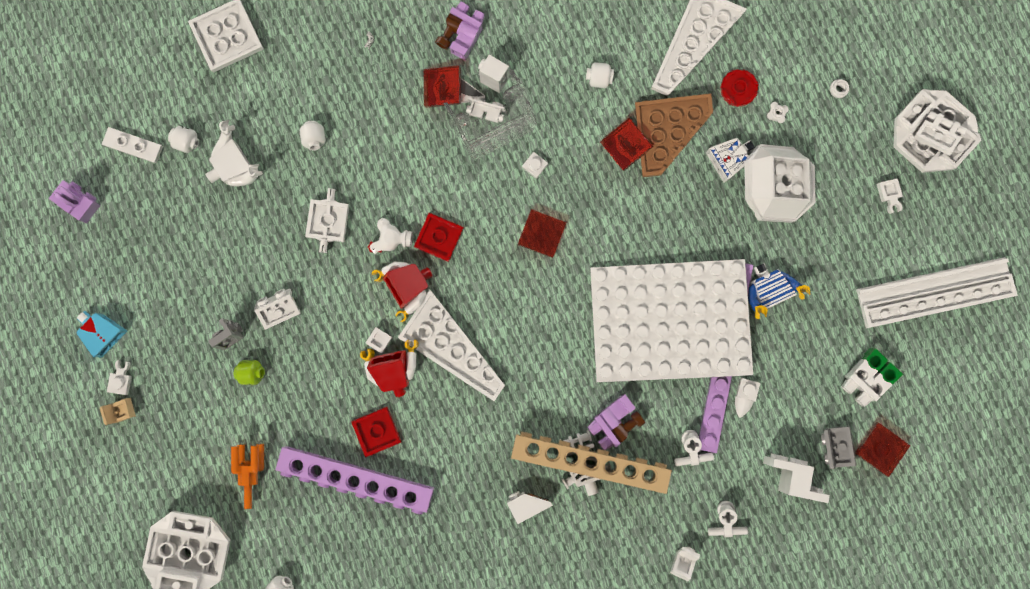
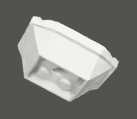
(913, 116)
(764, 187)
(166, 558)

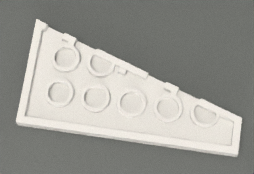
(696, 35)
(449, 347)

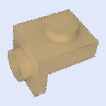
(117, 411)

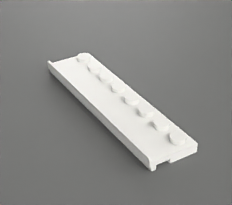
(936, 292)

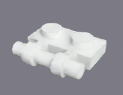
(939, 137)

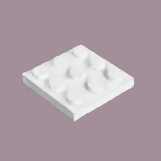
(225, 35)

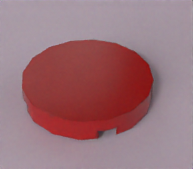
(738, 93)

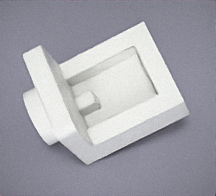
(684, 563)

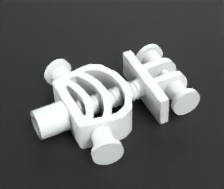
(588, 482)

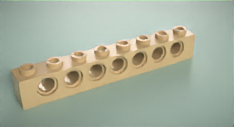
(657, 483)

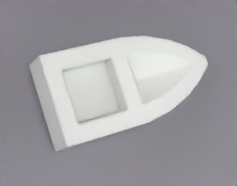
(745, 396)

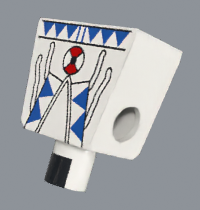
(729, 157)

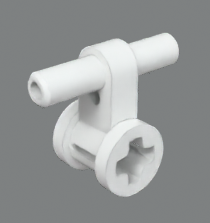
(692, 449)
(727, 521)

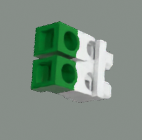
(871, 376)

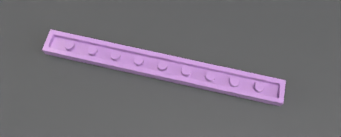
(716, 402)

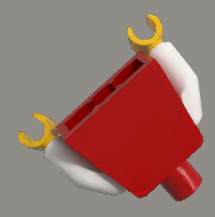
(406, 285)
(391, 370)

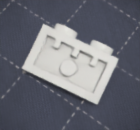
(276, 308)

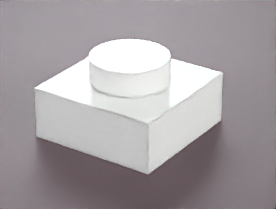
(534, 165)
(379, 340)

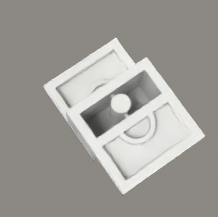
(796, 478)

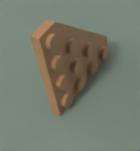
(669, 128)

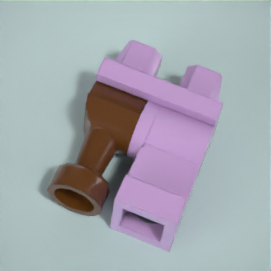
(465, 27)
(609, 422)

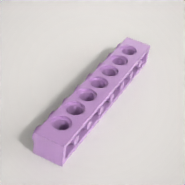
(290, 455)

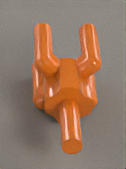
(247, 470)

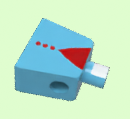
(99, 333)

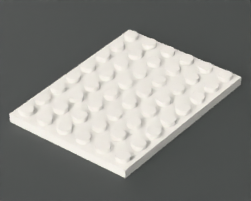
(671, 321)

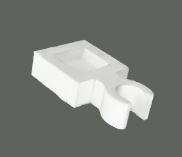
(890, 192)
(119, 381)

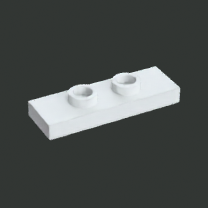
(132, 145)

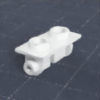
(479, 106)

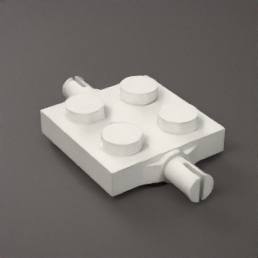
(327, 220)

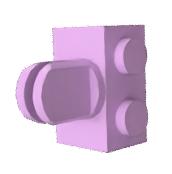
(74, 201)

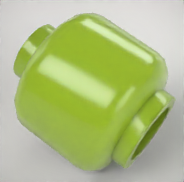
(249, 372)

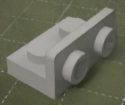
(228, 337)

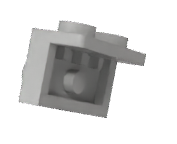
(839, 447)

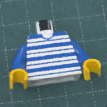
(772, 289)

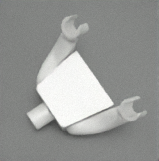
(230, 162)

